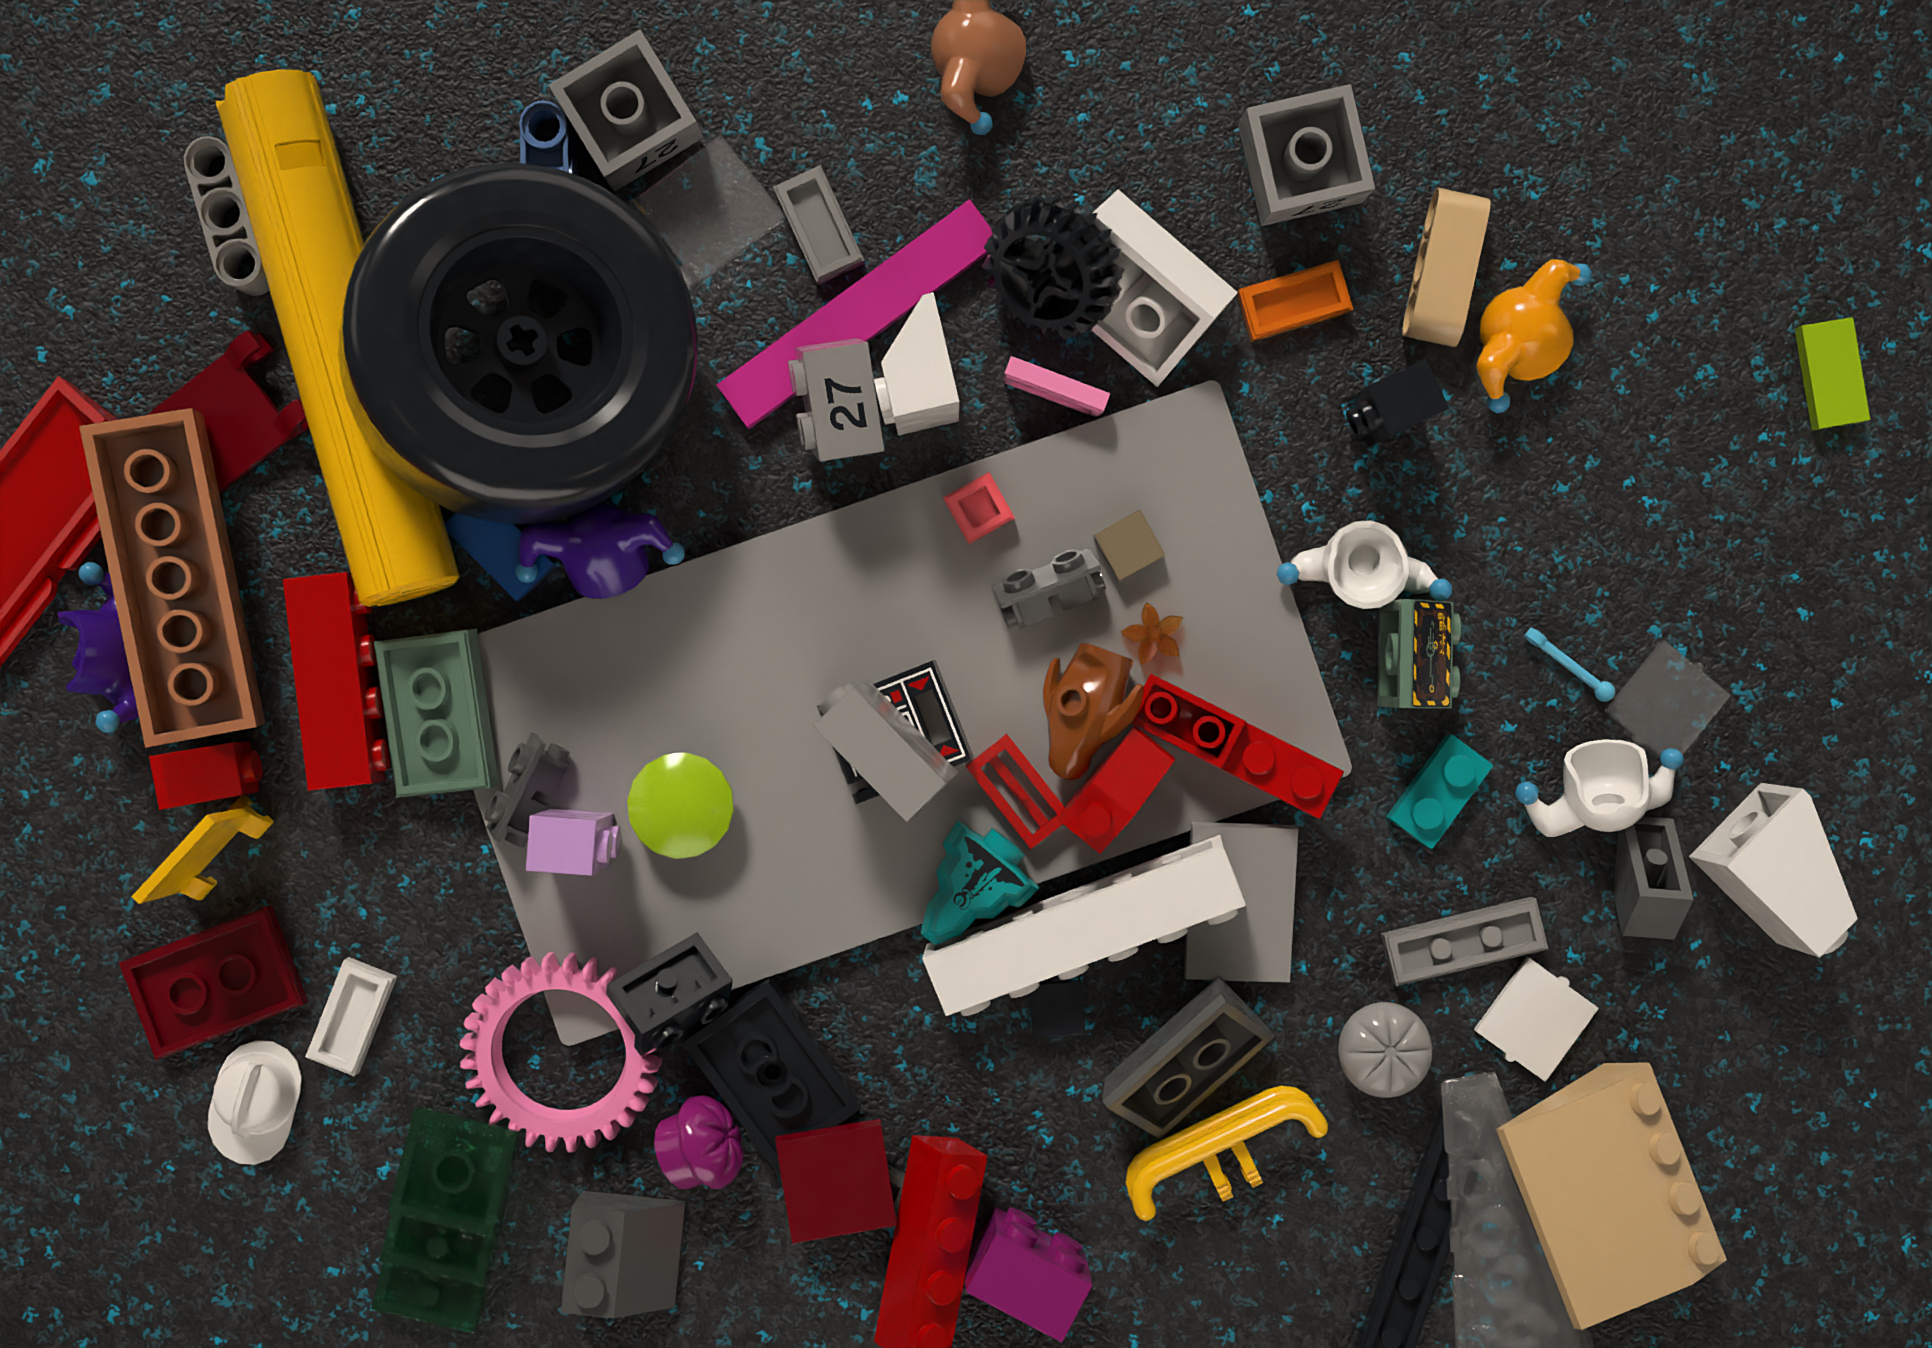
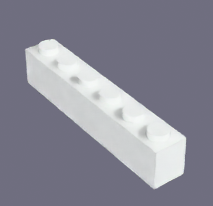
(1085, 926)

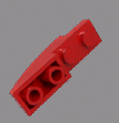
(1237, 747)

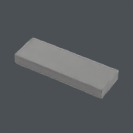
(1464, 941)

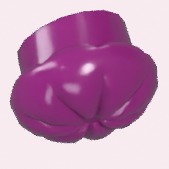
(699, 1145)

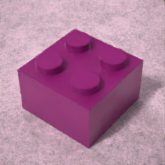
(1028, 1272)

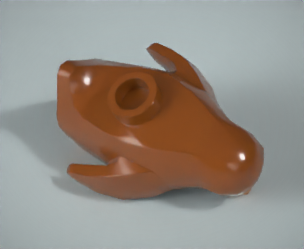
(1087, 707)

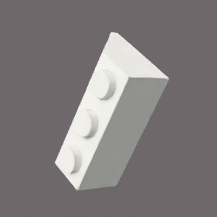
(1164, 294)
(918, 375)

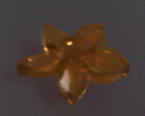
(1154, 634)

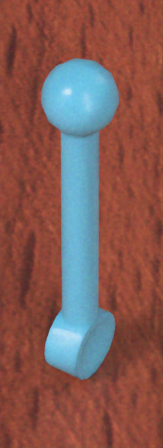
(1603, 690)

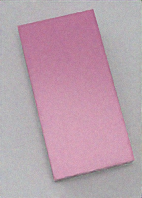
(1055, 387)

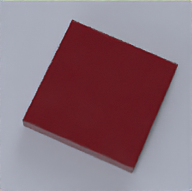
(836, 1181)

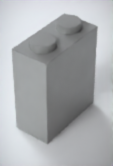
(884, 747)

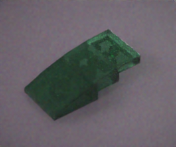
(445, 1219)

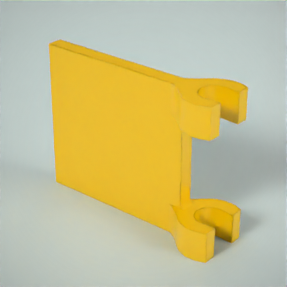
(183, 866)

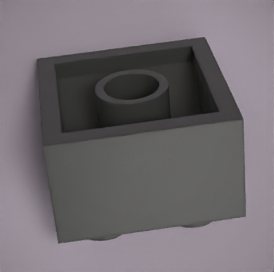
(622, 1255)

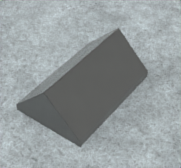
(1185, 1060)

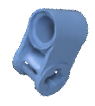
(557, 153)

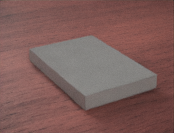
(1259, 938)

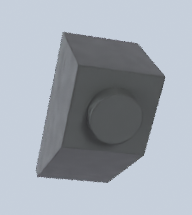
(1651, 880)

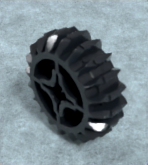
(1069, 264)

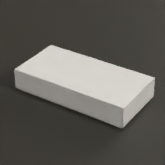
(351, 1016)

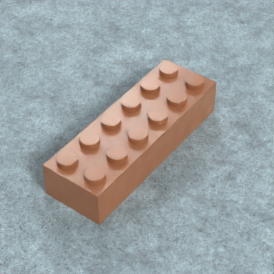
(172, 576)

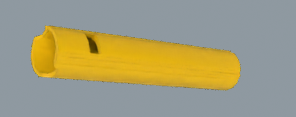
(307, 252)

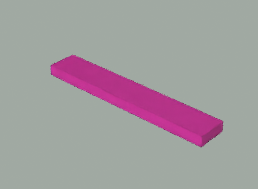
(862, 308)

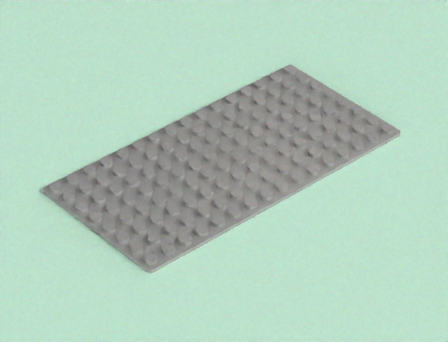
(755, 636)

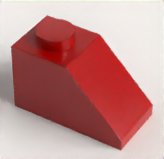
(205, 774)
(1116, 789)

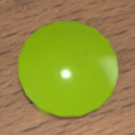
(680, 805)

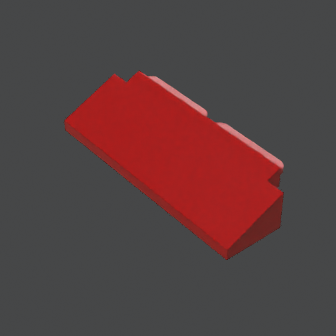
(44, 506)

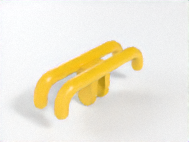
(1215, 1135)

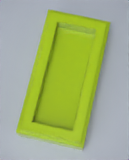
(1832, 373)

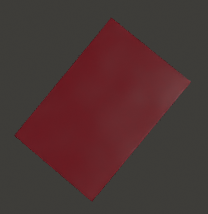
(213, 982)

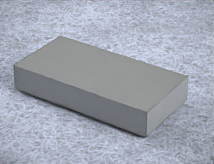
(819, 225)

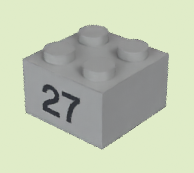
(626, 110)
(1306, 155)
(837, 399)

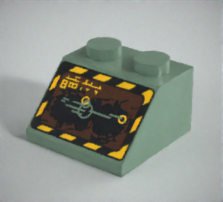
(1417, 654)

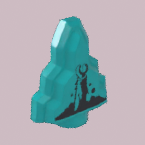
(975, 882)

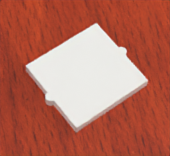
(1536, 1018)

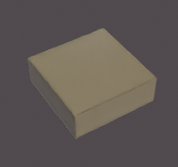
(1129, 545)

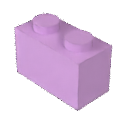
(571, 841)

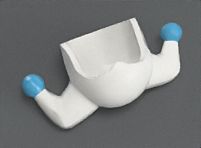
(1365, 567)
(1603, 788)

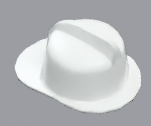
(254, 1102)

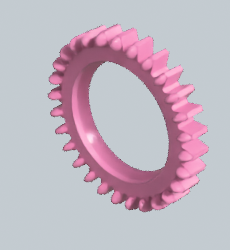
(501, 1091)

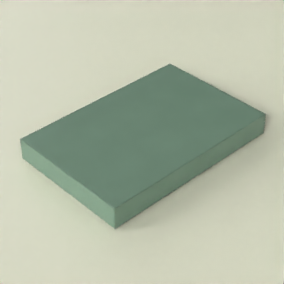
(436, 713)

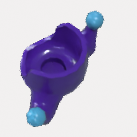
(598, 549)
(101, 654)

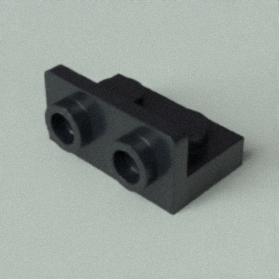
(671, 994)

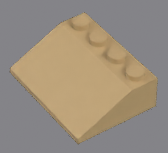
(1611, 1193)

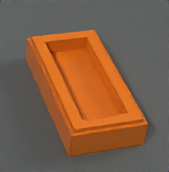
(1294, 300)

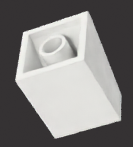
(1780, 869)

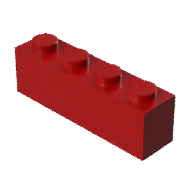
(335, 682)
(930, 1244)

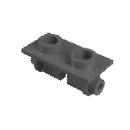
(1070, 576)
(531, 771)

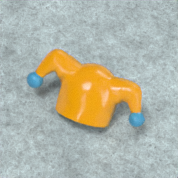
(1527, 330)

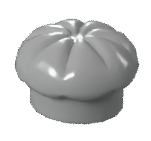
(1385, 1050)

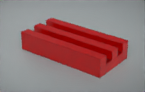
(990, 755)

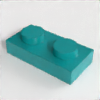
(1439, 791)

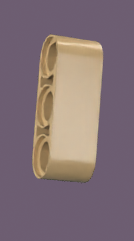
(1446, 267)

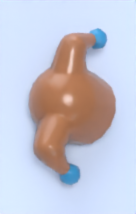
(976, 54)

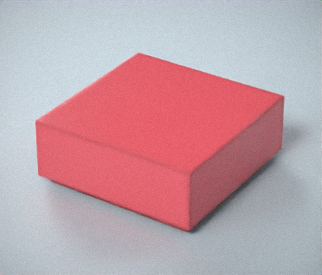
(978, 508)

